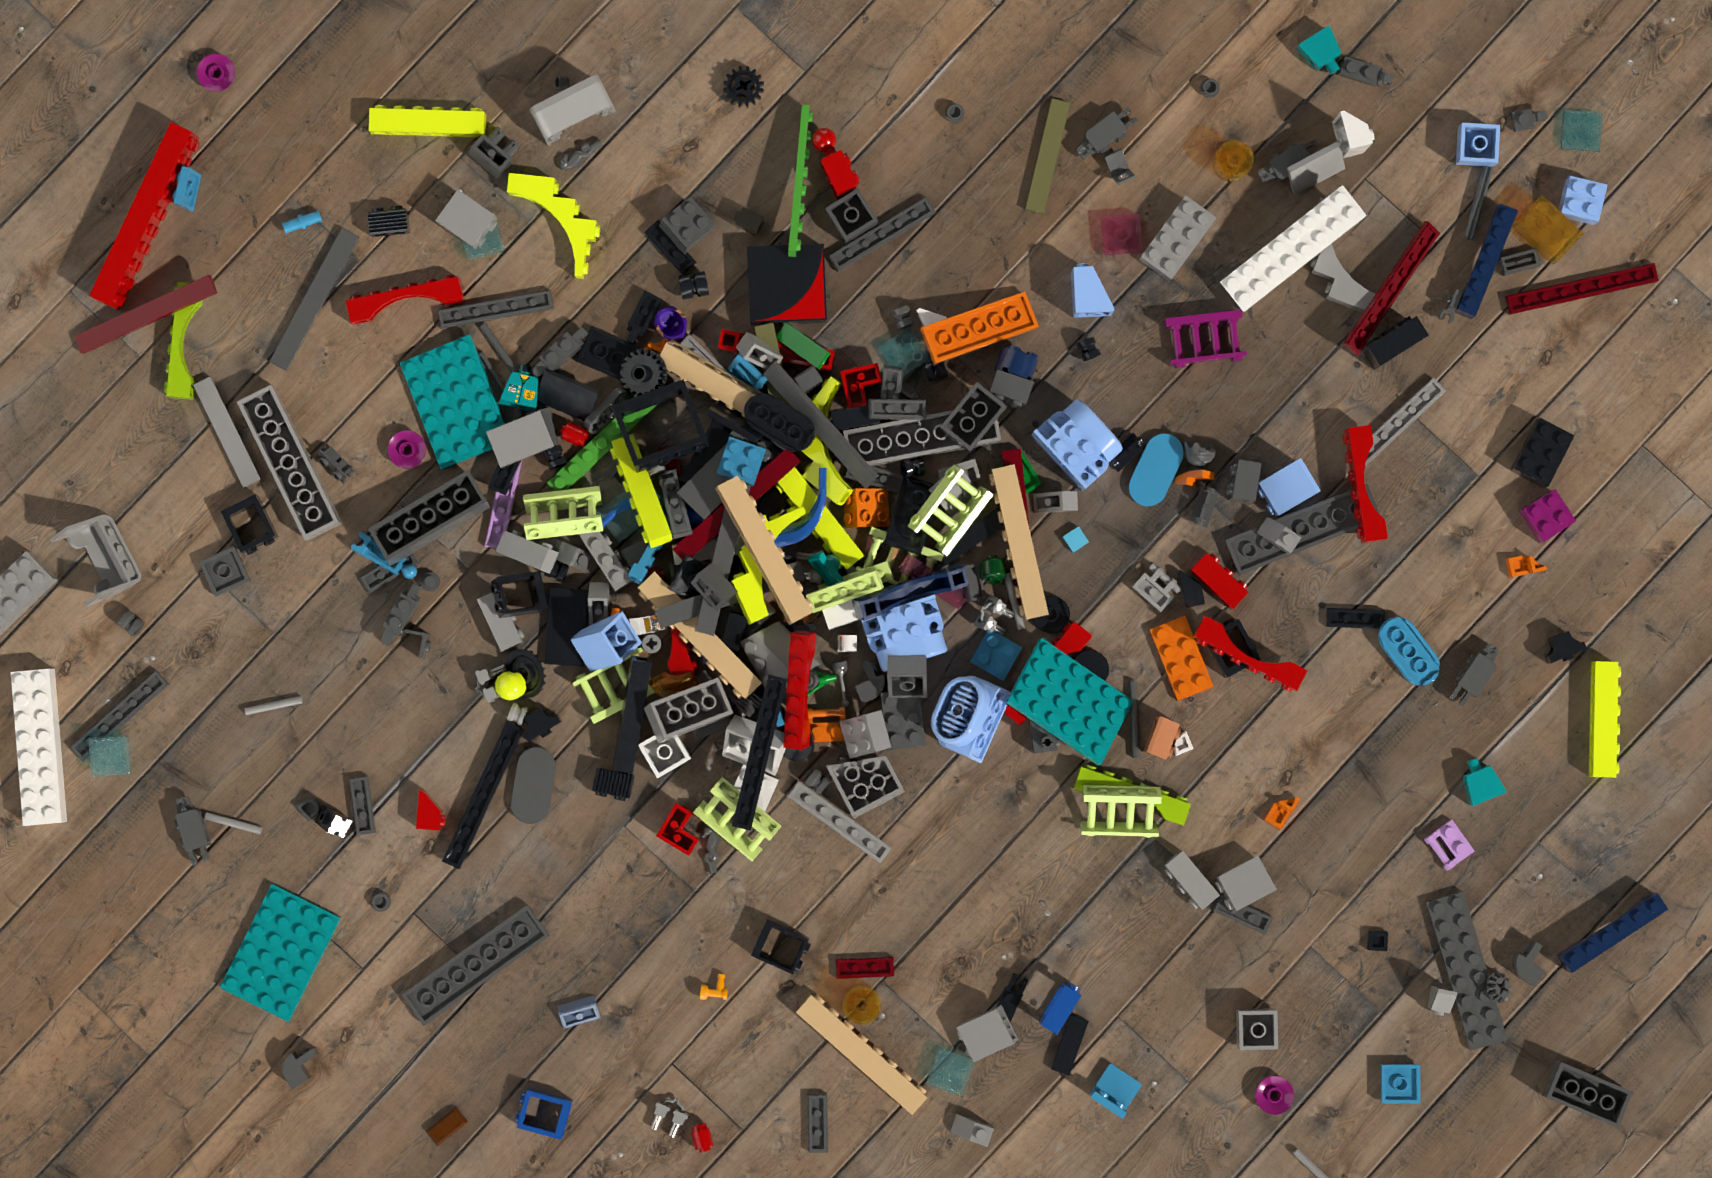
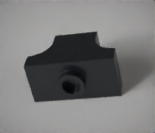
(1563, 647)
(540, 724)
(332, 821)

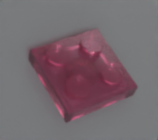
(1121, 234)

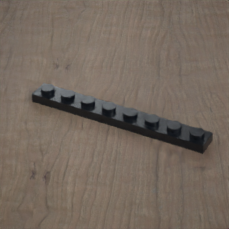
(759, 752)
(483, 795)

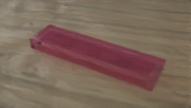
(914, 568)

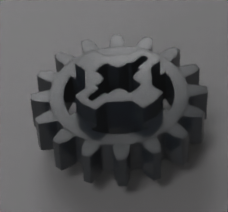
(737, 91)

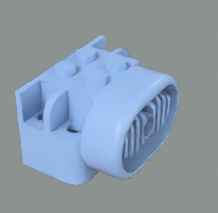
(1078, 443)
(907, 631)
(981, 712)

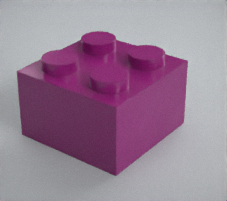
(1547, 516)

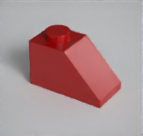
(429, 814)

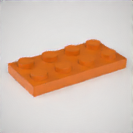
(1181, 658)

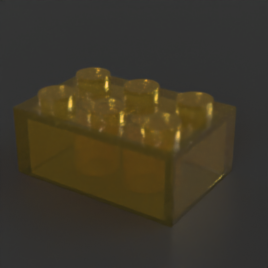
(1547, 229)

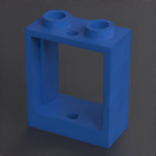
(1060, 1007)
(525, 1098)

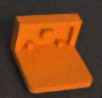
(867, 508)

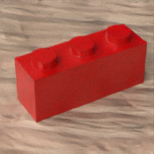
(1219, 580)

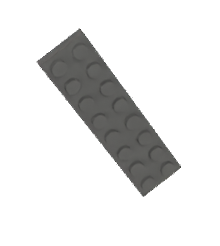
(1313, 524)
(475, 965)
(1466, 970)

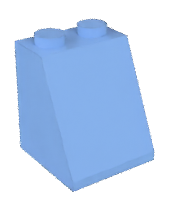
(1088, 293)
(1287, 488)
(606, 642)

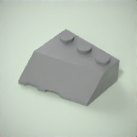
(770, 651)
(866, 783)

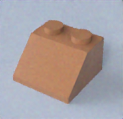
(1162, 738)

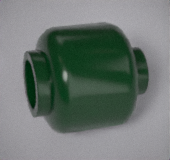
(993, 569)

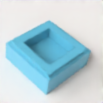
(1075, 539)

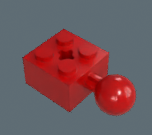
(835, 164)

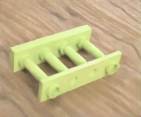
(561, 500)
(967, 513)
(879, 536)
(854, 586)
(616, 703)
(1115, 795)
(735, 836)

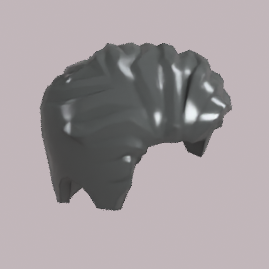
(1199, 455)

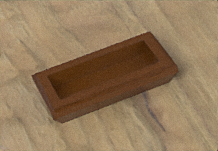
(446, 1126)

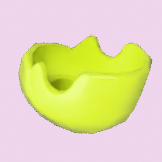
(510, 685)

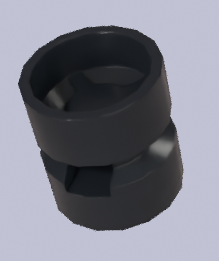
(693, 285)

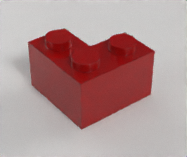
(857, 379)
(674, 832)

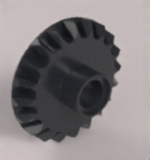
(654, 372)
(529, 667)

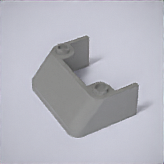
(571, 107)
(107, 553)

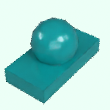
(826, 567)

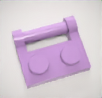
(1453, 840)

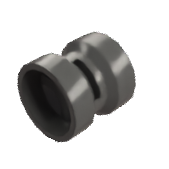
(899, 314)
(131, 623)
(818, 781)

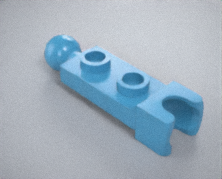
(373, 553)
(639, 571)

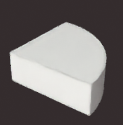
(1182, 744)

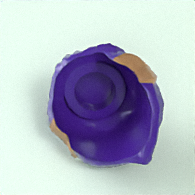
(670, 323)

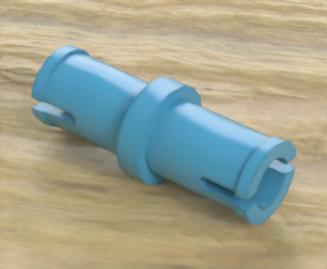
(302, 221)

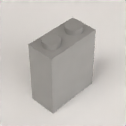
(467, 219)
(1244, 884)
(986, 1033)

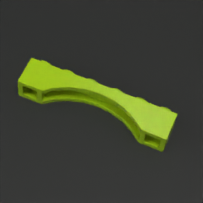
(180, 381)
(1170, 808)

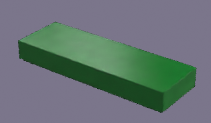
(803, 345)

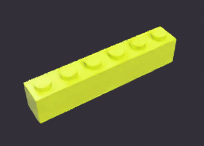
(427, 122)
(643, 495)
(828, 528)
(1603, 719)

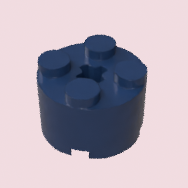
(1017, 362)

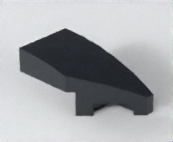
(1191, 590)

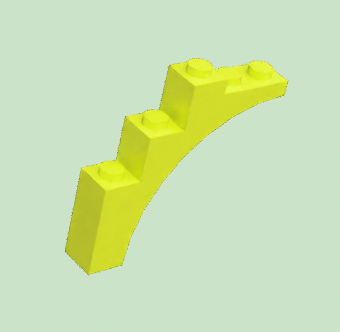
(543, 192)
(818, 451)
(750, 585)

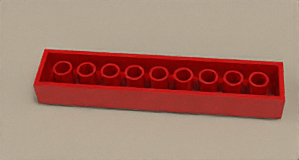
(144, 217)

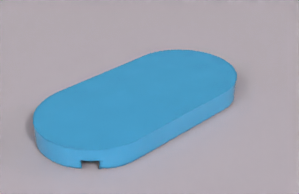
(1156, 470)
(1408, 651)

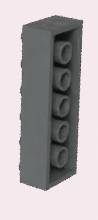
(429, 518)

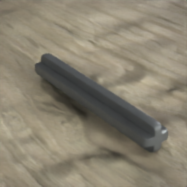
(1478, 203)

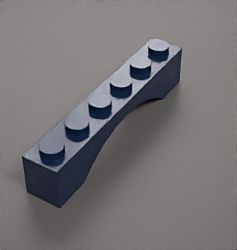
(1487, 260)
(933, 583)
(1602, 940)

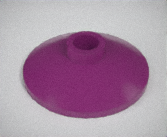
(212, 64)
(397, 447)
(1281, 1102)

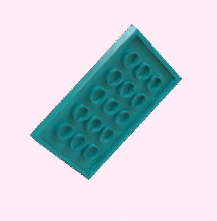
(453, 400)
(1069, 701)
(280, 952)

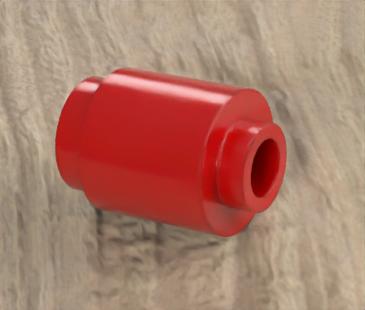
(574, 434)
(701, 1137)

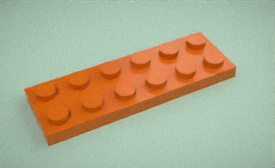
(979, 327)

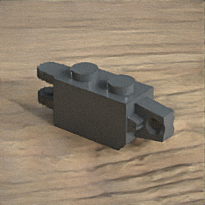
(1104, 134)
(1277, 166)
(560, 352)
(401, 614)
(1476, 674)
(192, 829)

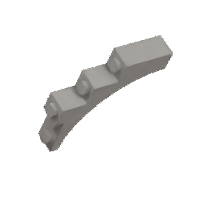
(1343, 288)

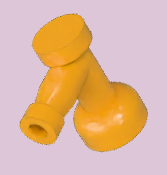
(720, 991)

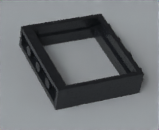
(650, 399)

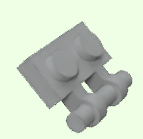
(1152, 591)

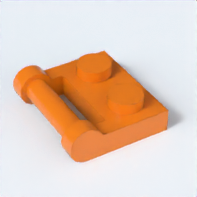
(827, 731)

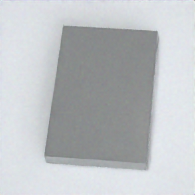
(1316, 168)
(520, 439)

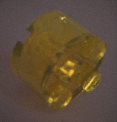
(1237, 151)
(856, 1014)

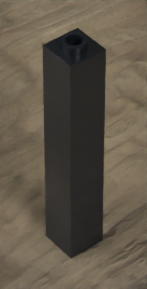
(632, 714)

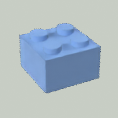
(1477, 144)
(1582, 200)

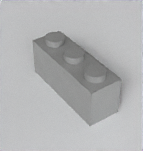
(527, 551)
(503, 629)
(1190, 880)

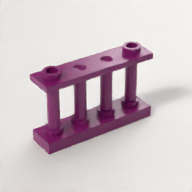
(1193, 323)

